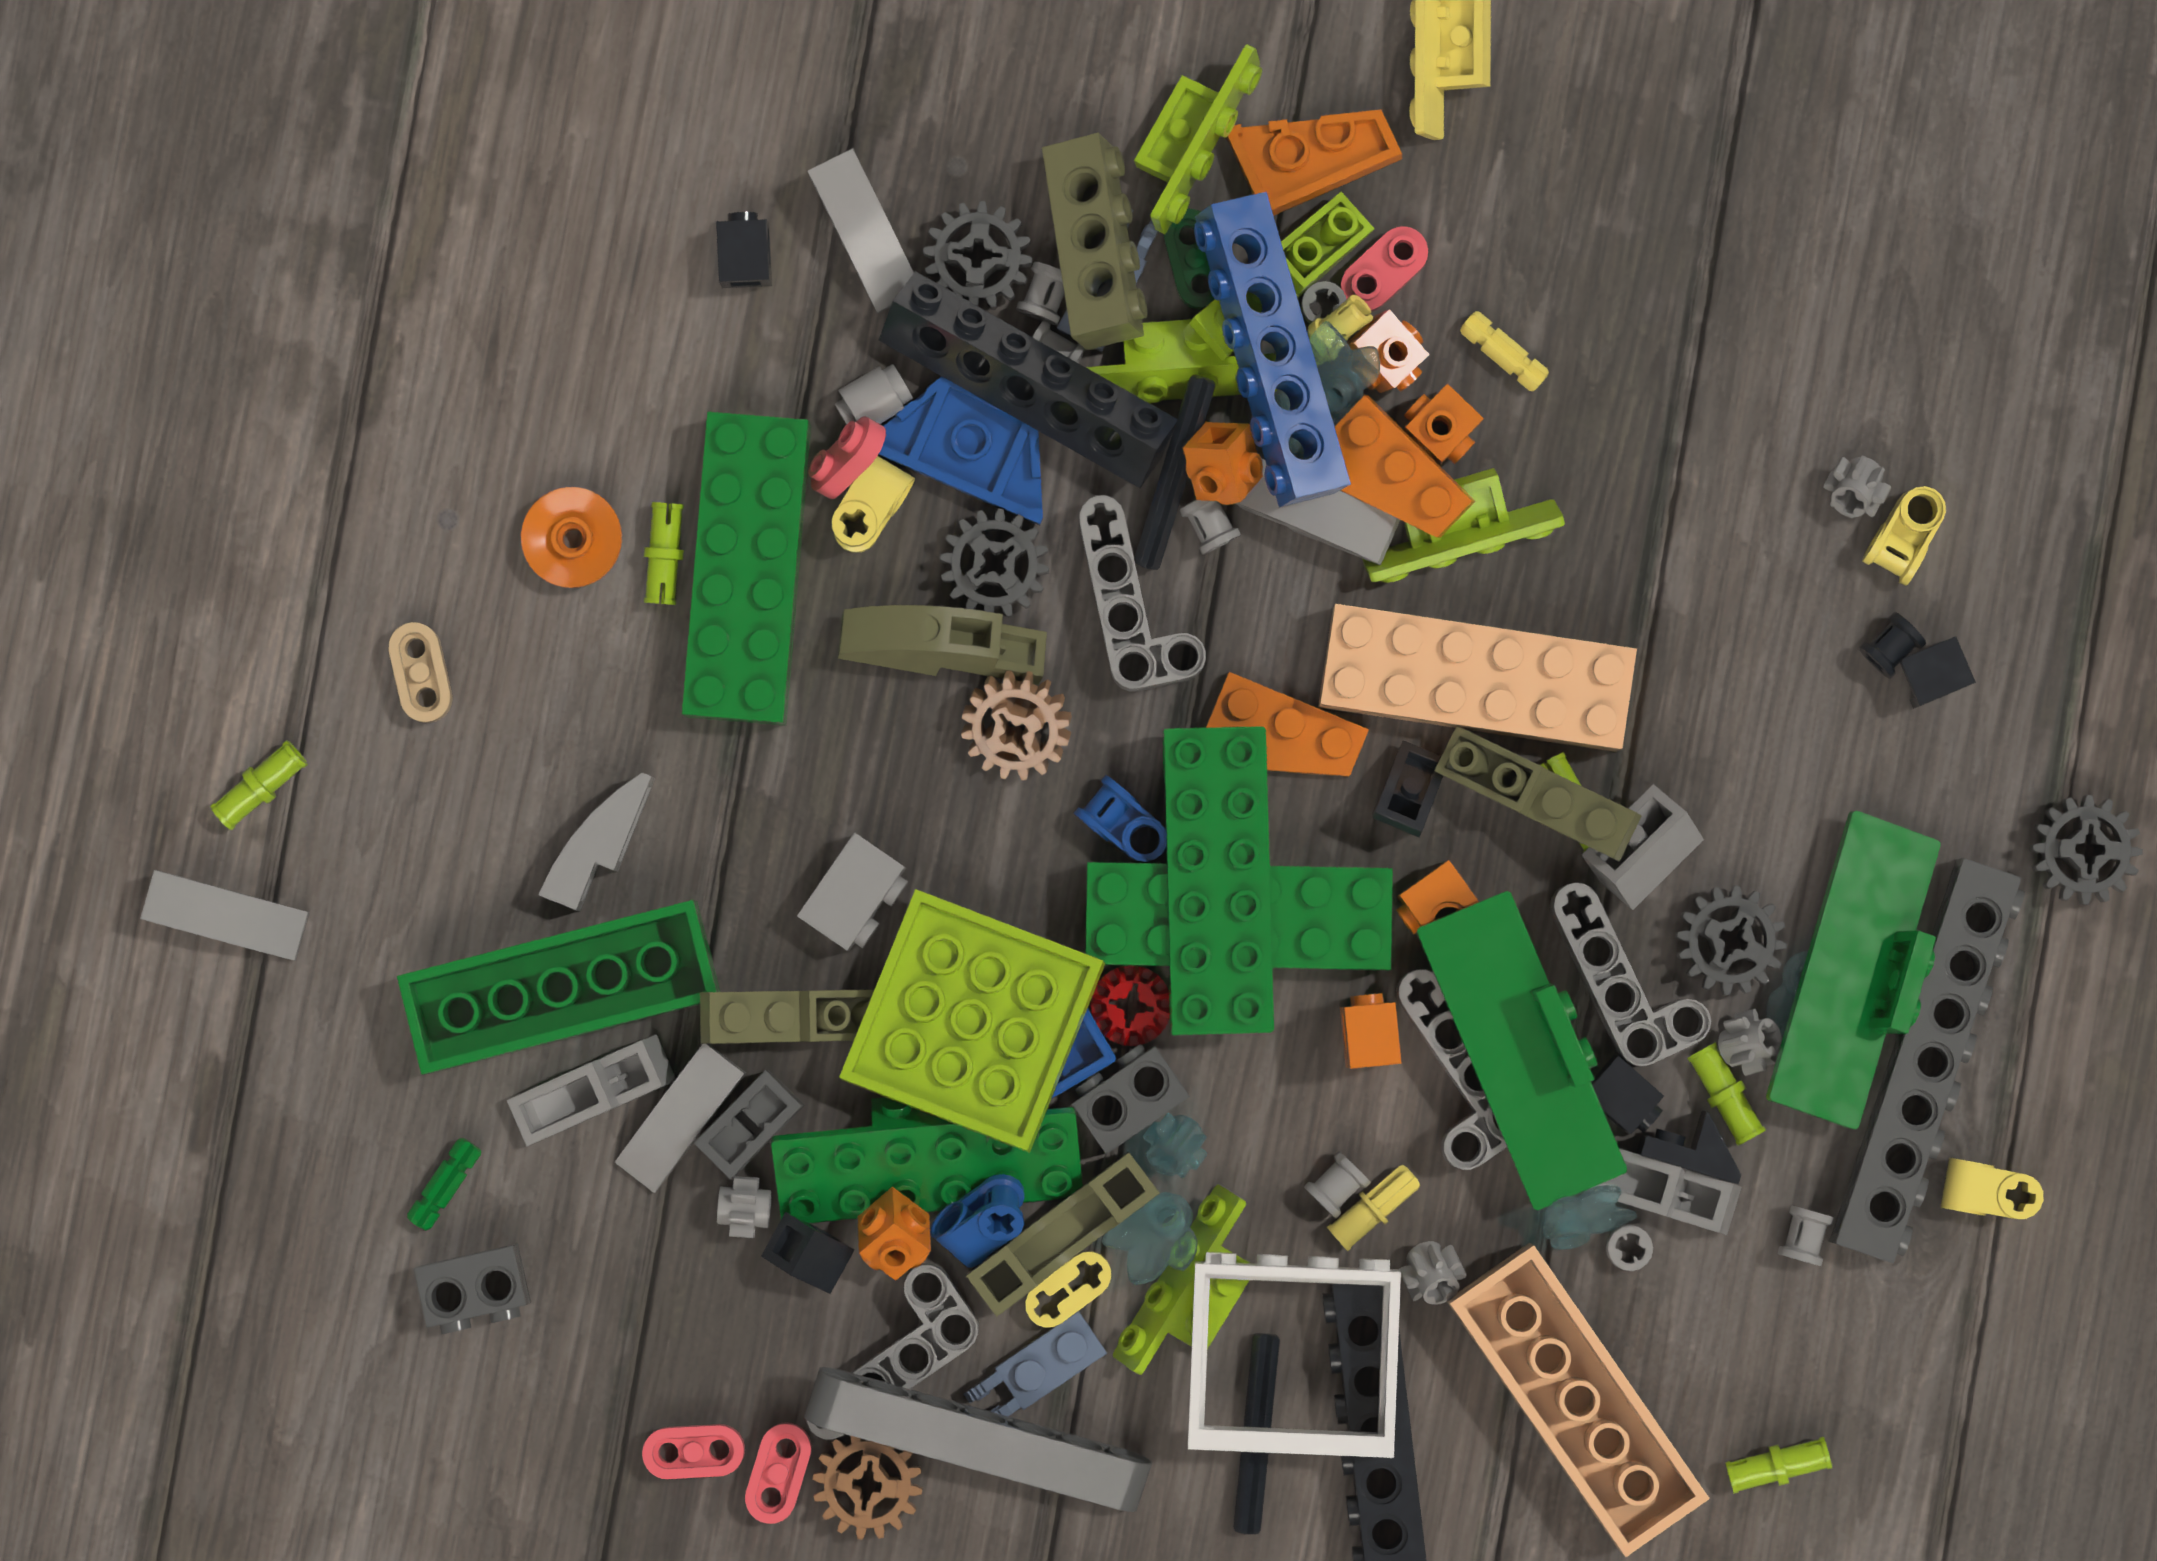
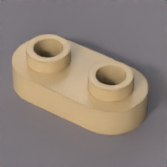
(420, 673)

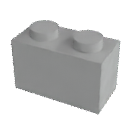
(1655, 849)
(853, 893)

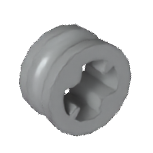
(1310, 298)
(1642, 1240)

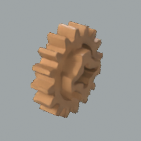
(1021, 704)
(844, 1481)

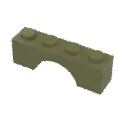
(1062, 1233)

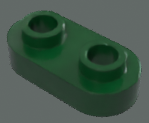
(1187, 263)

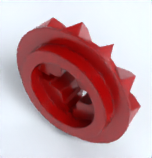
(1111, 1019)

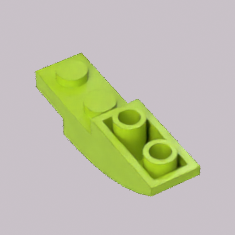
(1309, 254)

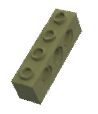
(1070, 171)

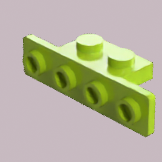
(1187, 132)
(1166, 358)
(1480, 529)
(1171, 1298)

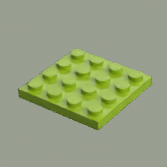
(972, 1020)

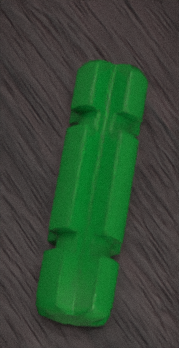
(444, 1184)

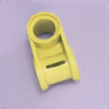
(876, 498)
(1905, 536)
(1983, 1189)

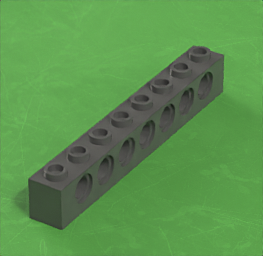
(1855, 1225)

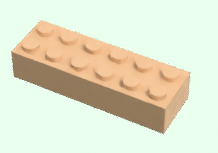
(1477, 678)
(1578, 1399)

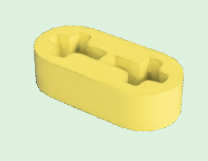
(1076, 1299)

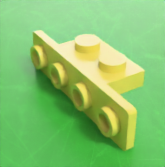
(1448, 55)

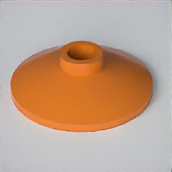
(555, 516)

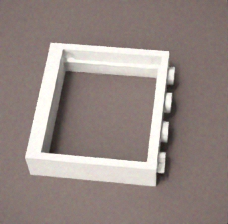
(1296, 1441)

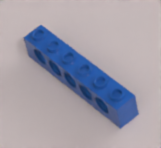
(1295, 372)

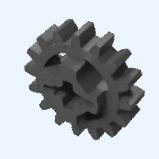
(1002, 259)
(980, 546)
(2106, 850)
(1750, 951)

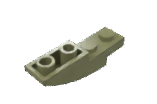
(941, 637)
(1538, 793)
(782, 1016)

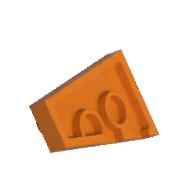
(1312, 156)
(1396, 473)
(1296, 733)

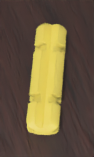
(1504, 351)

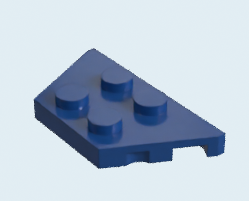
(969, 448)

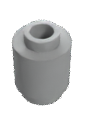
(874, 395)

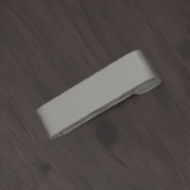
(1128, 593)
(1618, 970)
(1454, 1063)
(927, 1334)

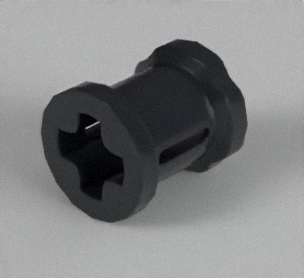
(1892, 645)

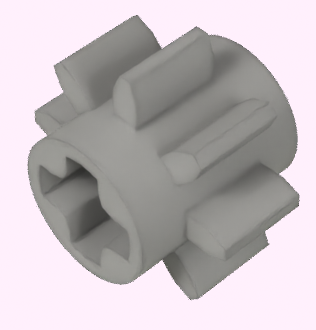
(1857, 487)
(1749, 1042)
(744, 1207)
(1432, 1272)

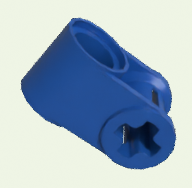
(1121, 820)
(981, 1220)

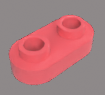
(1385, 268)
(847, 458)
(694, 1451)
(778, 1472)

